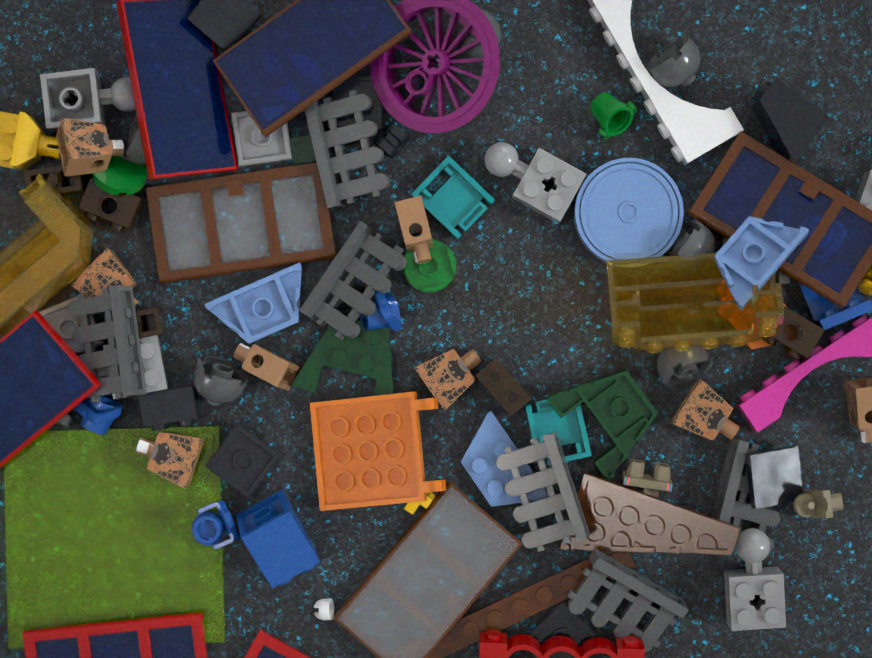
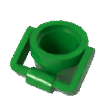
(612, 114)

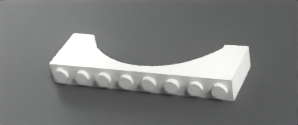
(689, 127)

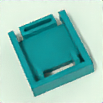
(457, 200)
(569, 428)

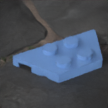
(755, 255)
(262, 305)
(482, 467)

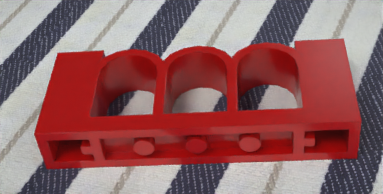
(496, 645)

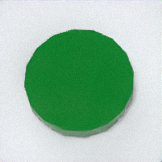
(121, 177)
(434, 274)

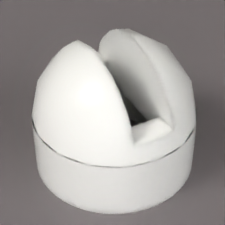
(326, 609)

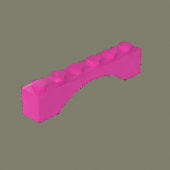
(767, 403)

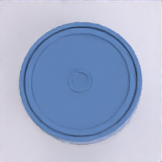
(628, 210)

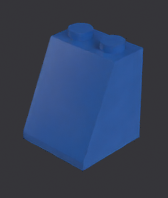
(277, 539)

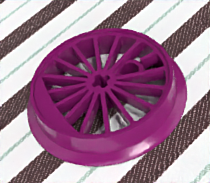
(436, 77)

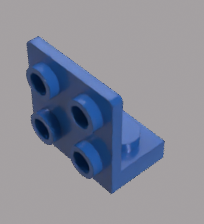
(827, 314)

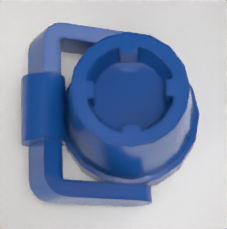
(385, 315)
(99, 415)
(211, 527)

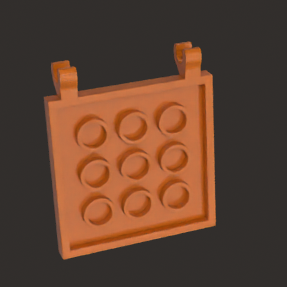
(370, 451)

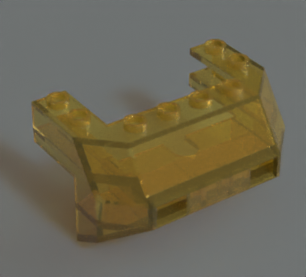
(43, 256)
(687, 305)

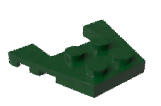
(365, 355)
(618, 408)

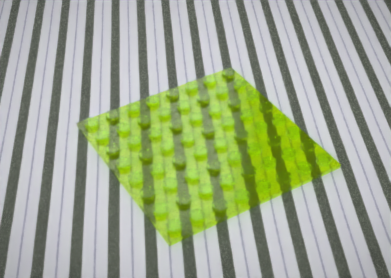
(105, 535)

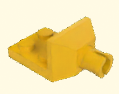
(23, 141)

